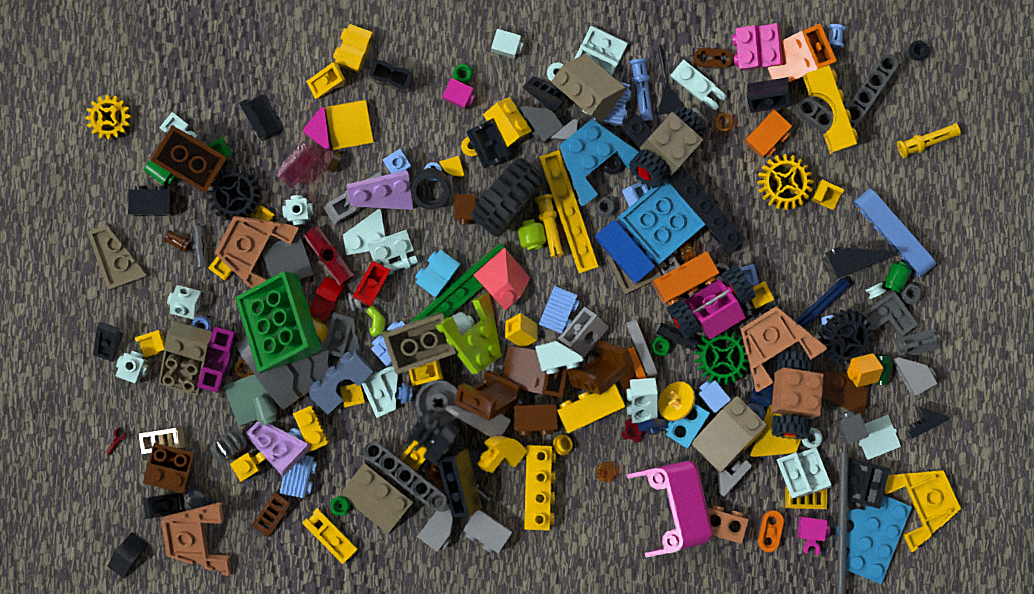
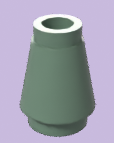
(264, 411)

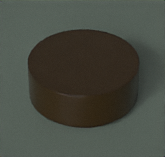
(334, 162)

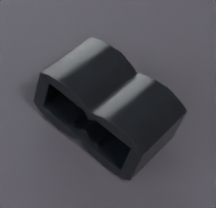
(386, 75)

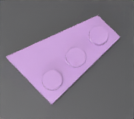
(382, 192)

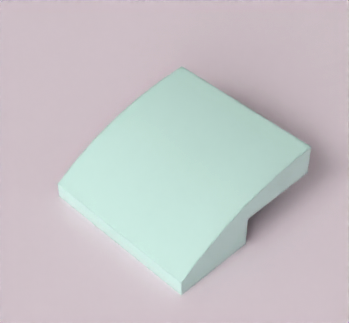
(602, 48)
(804, 473)

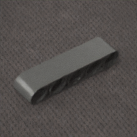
(398, 472)

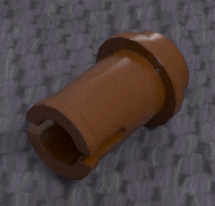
(178, 241)

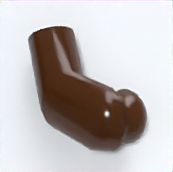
(435, 477)

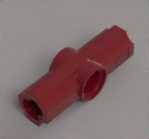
(336, 266)

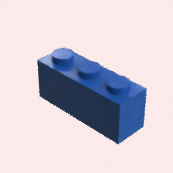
(625, 251)

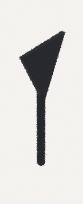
(669, 100)

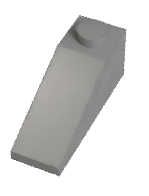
(491, 428)
(437, 530)

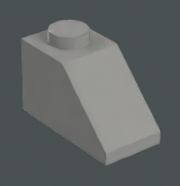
(915, 375)

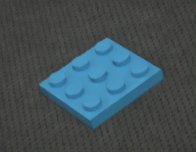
(661, 221)

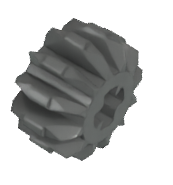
(228, 446)

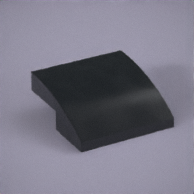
(866, 482)

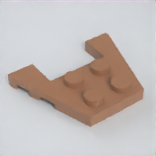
(245, 241)
(770, 336)
(186, 537)

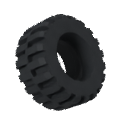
(508, 197)

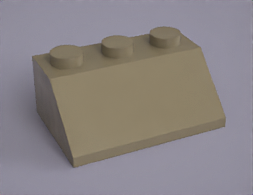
(589, 86)
(376, 497)

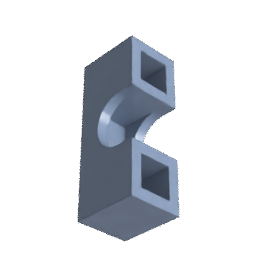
(351, 367)

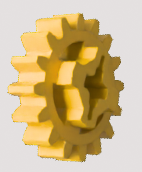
(102, 122)

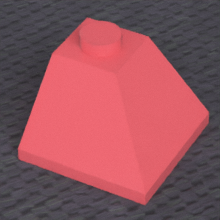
(503, 278)

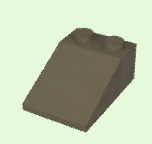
(729, 434)

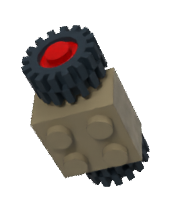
(668, 147)

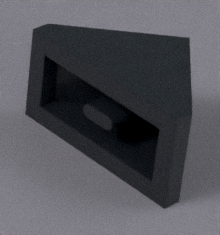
(127, 555)

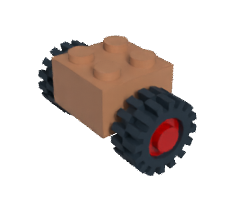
(796, 395)

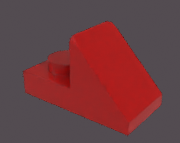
(371, 283)
(326, 298)

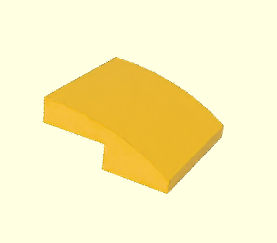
(349, 124)

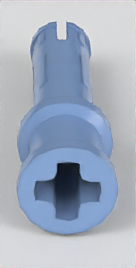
(641, 80)

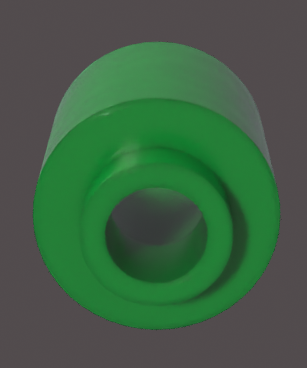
(897, 277)

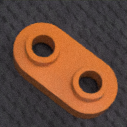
(773, 531)

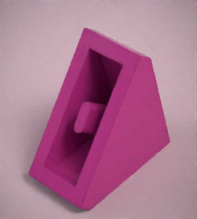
(318, 129)

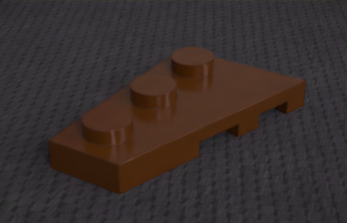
(842, 391)

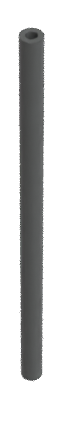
(842, 533)

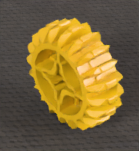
(795, 167)

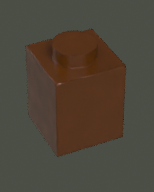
(463, 208)

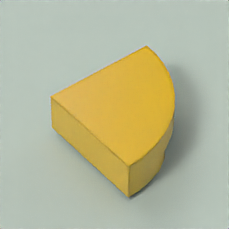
(452, 166)

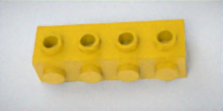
(538, 487)

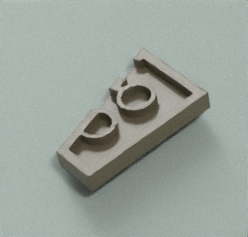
(114, 259)

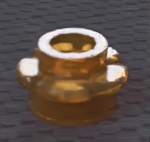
(605, 477)

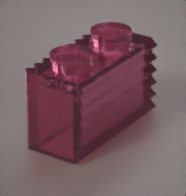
(297, 165)

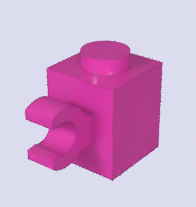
(812, 530)

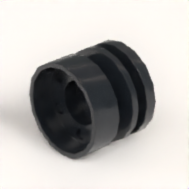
(432, 436)

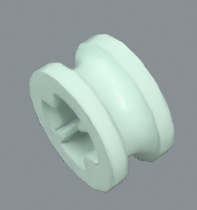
(875, 290)

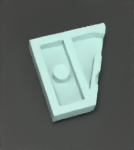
(363, 233)
(382, 391)

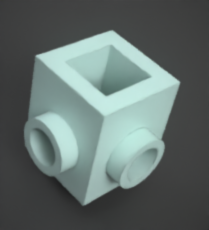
(301, 217)
(184, 302)
(124, 367)

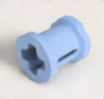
(836, 29)

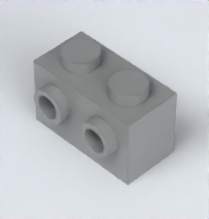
(487, 531)

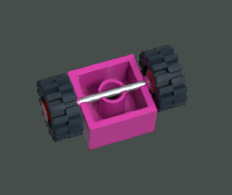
(714, 306)

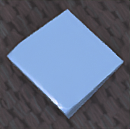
(635, 192)

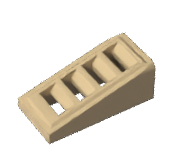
(177, 433)

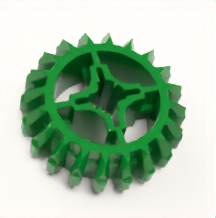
(729, 364)

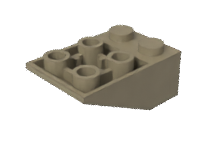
(184, 357)

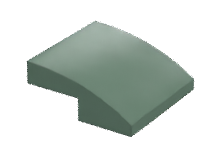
(241, 398)

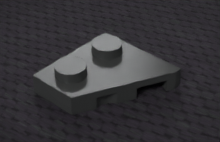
(342, 335)

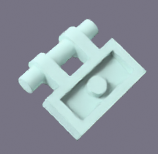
(390, 247)

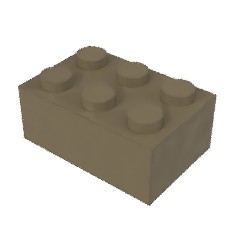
(417, 343)

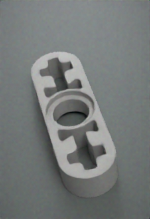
(640, 345)

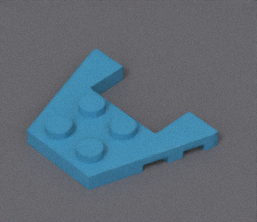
(589, 149)

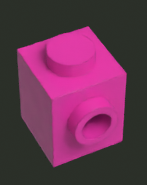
(458, 94)

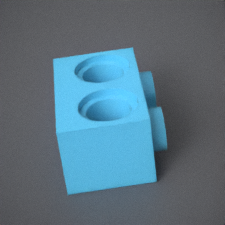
(691, 427)

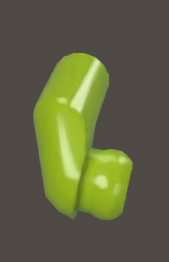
(378, 321)

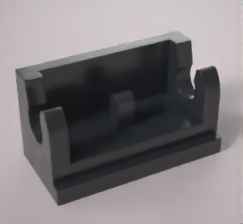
(488, 143)

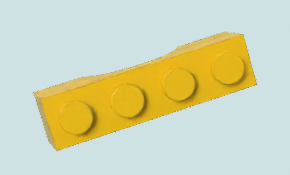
(822, 84)

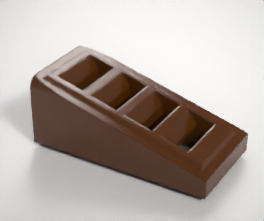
(283, 501)

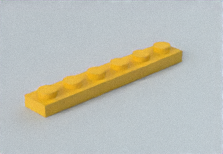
(568, 211)

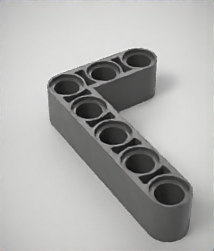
(855, 104)

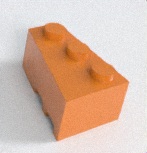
(685, 278)

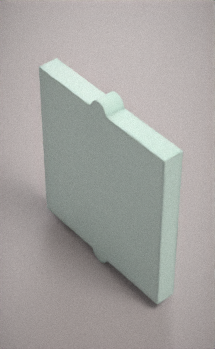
(881, 438)

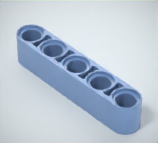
(895, 232)

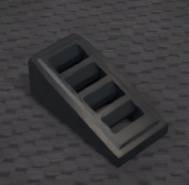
(546, 93)

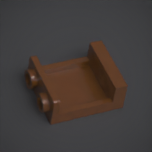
(603, 370)
(489, 397)

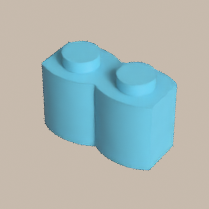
(437, 274)

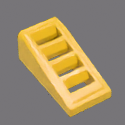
(789, 501)

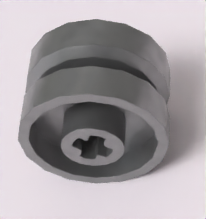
(430, 393)

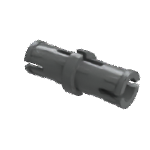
(200, 246)

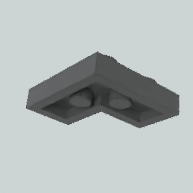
(892, 310)

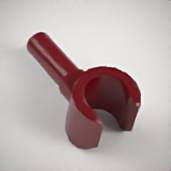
(116, 441)

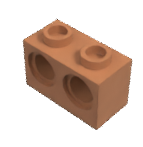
(722, 529)

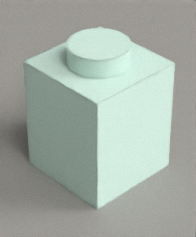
(507, 44)

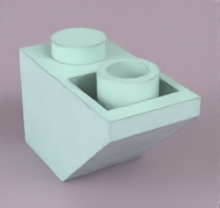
(556, 355)

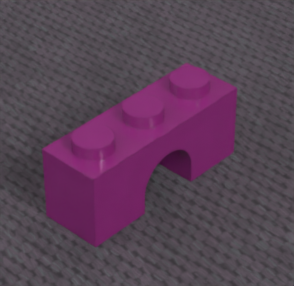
(221, 350)

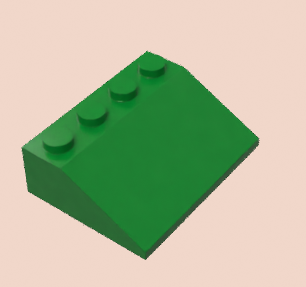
(278, 322)

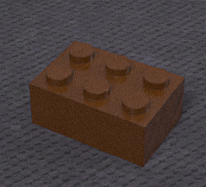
(187, 158)

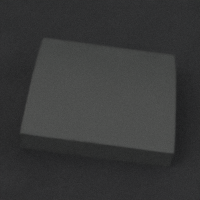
(287, 257)

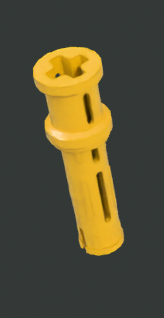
(917, 142)
(548, 217)

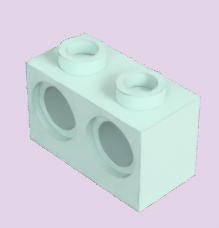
(642, 400)

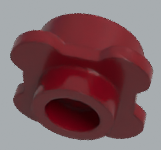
(636, 437)

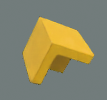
(827, 194)
(521, 330)
(151, 343)

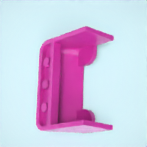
(686, 504)

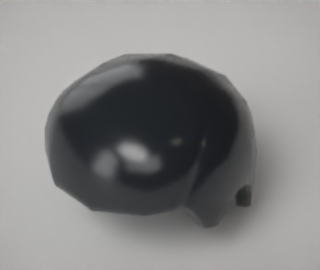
(198, 497)

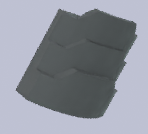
(289, 381)

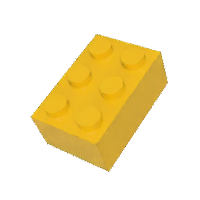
(589, 408)

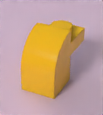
(501, 449)

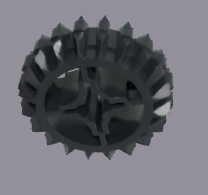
(217, 187)
(849, 345)

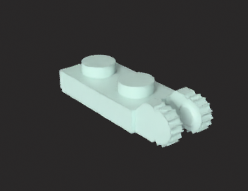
(697, 84)

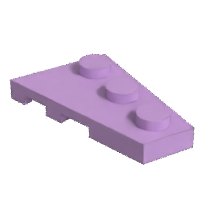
(277, 446)

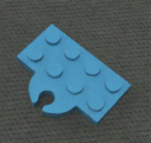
(874, 537)

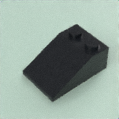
(849, 260)

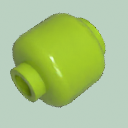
(532, 235)

